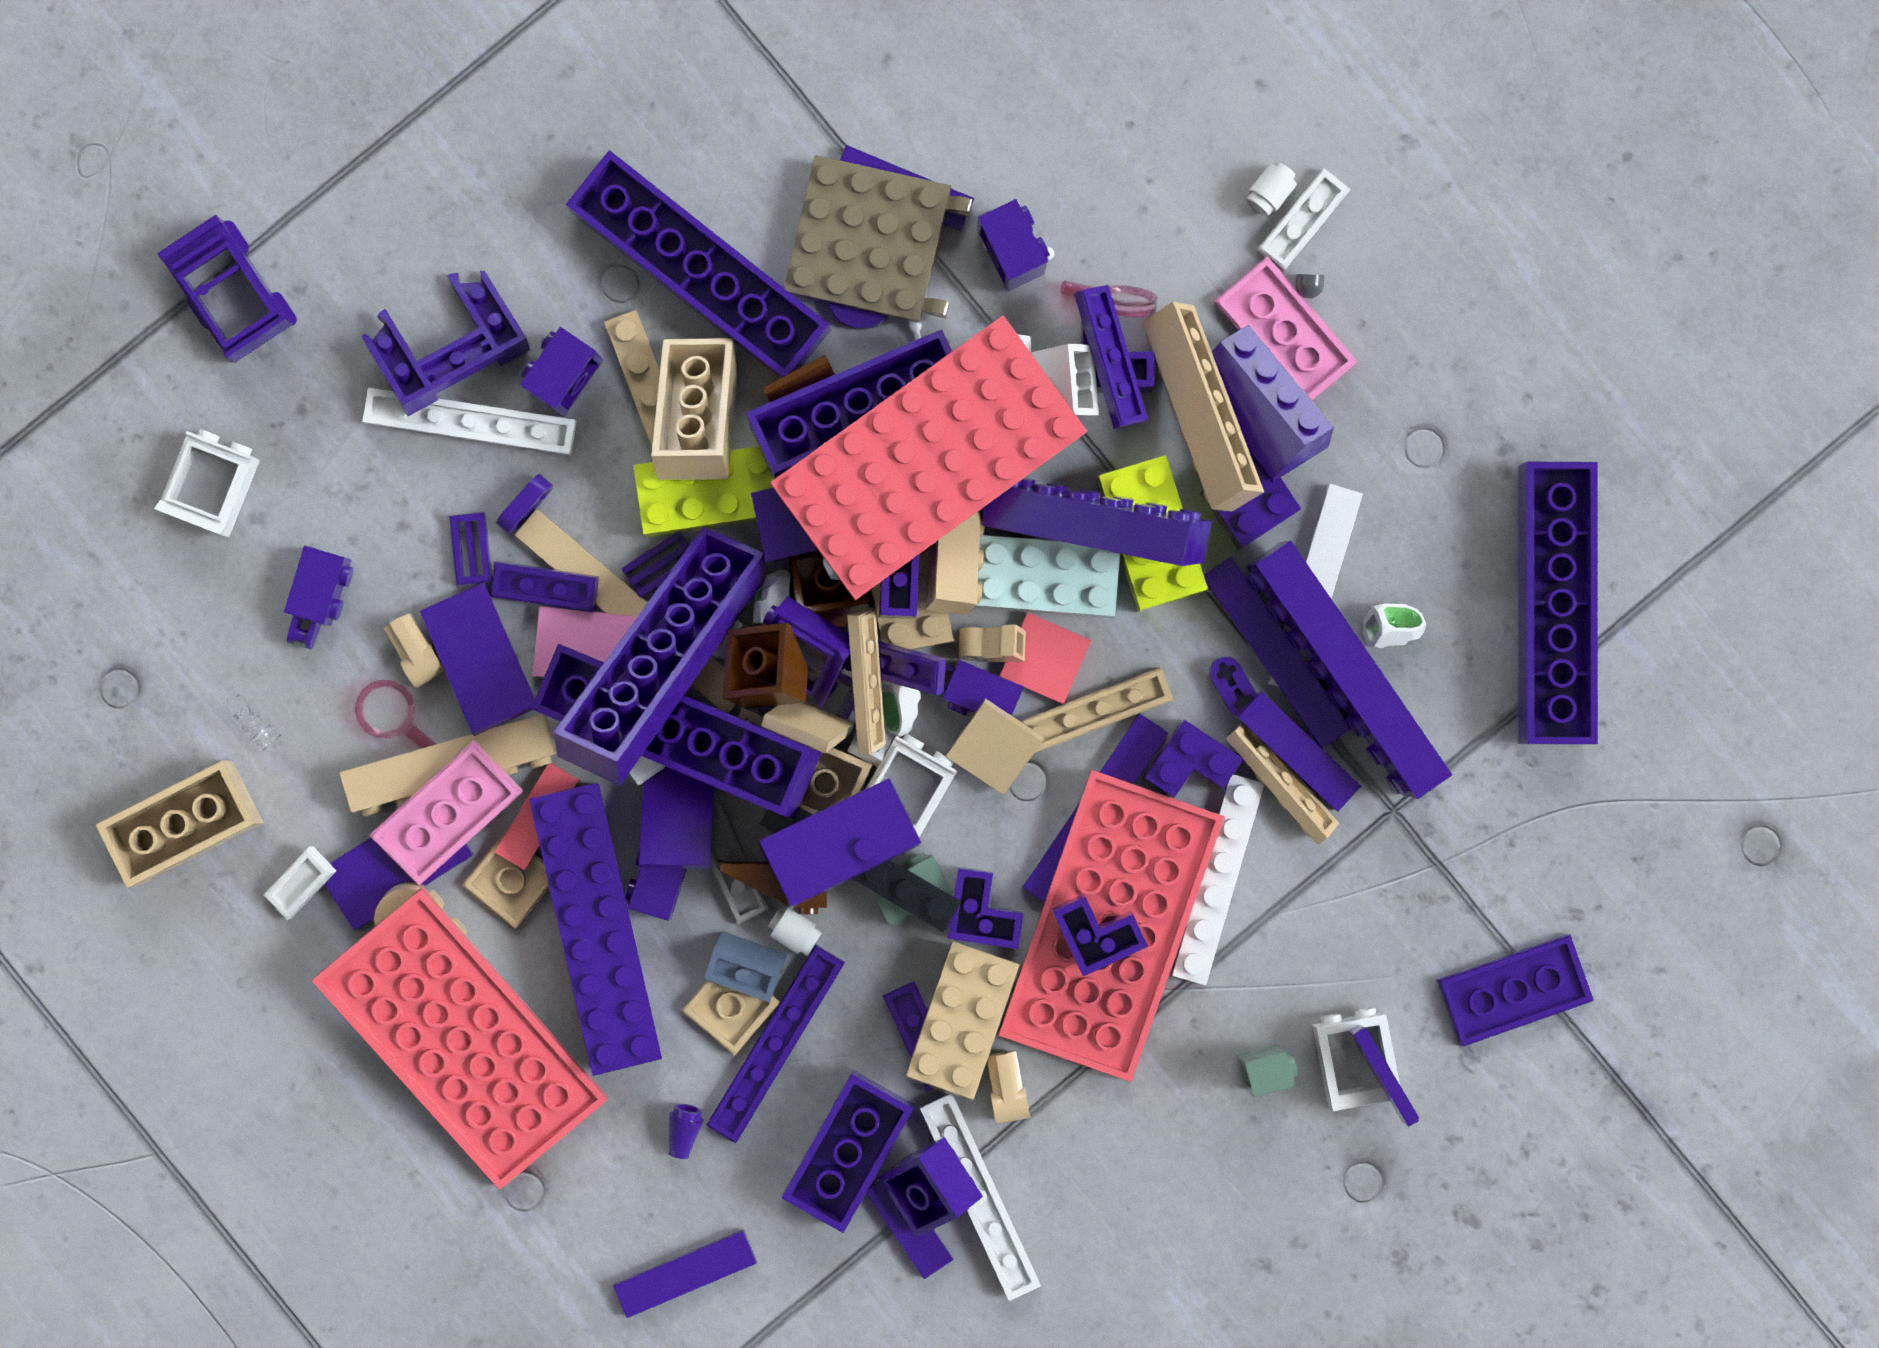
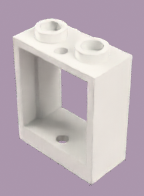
(1333, 1024)

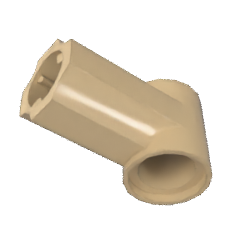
(418, 657)
(1008, 1095)

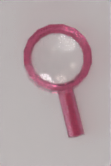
(1128, 300)
(388, 710)

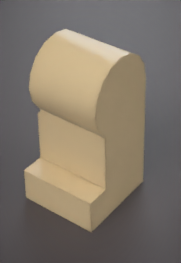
(992, 644)

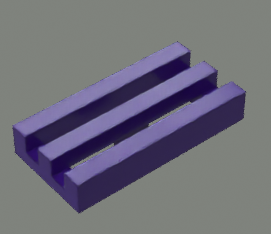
(484, 546)
(634, 580)

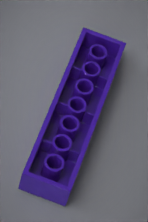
(698, 266)
(1558, 603)
(660, 656)
(1348, 670)
(700, 741)
(595, 929)

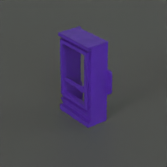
(202, 246)

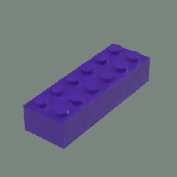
(813, 415)
(1101, 523)

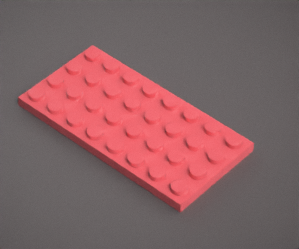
(928, 457)
(1124, 855)
(460, 1038)

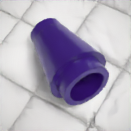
(683, 1129)

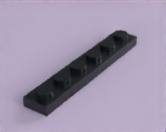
(890, 881)

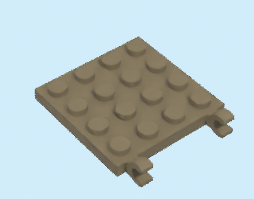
(870, 239)

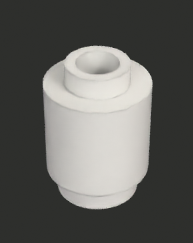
(1271, 188)
(794, 931)

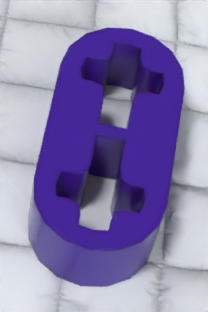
(524, 504)
(1223, 688)

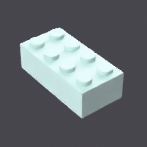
(1047, 577)

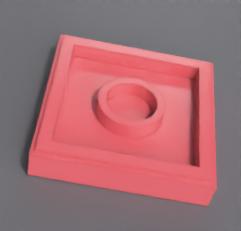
(1050, 659)

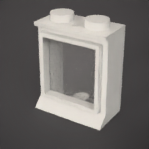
(208, 482)
(916, 778)

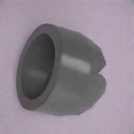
(1309, 285)

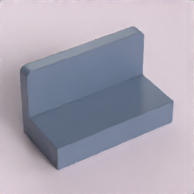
(745, 966)

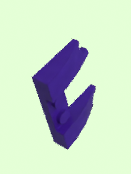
(418, 382)

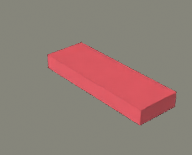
(521, 839)

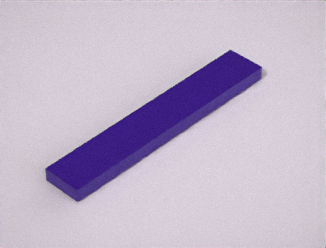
(1276, 652)
(1124, 763)
(775, 1043)

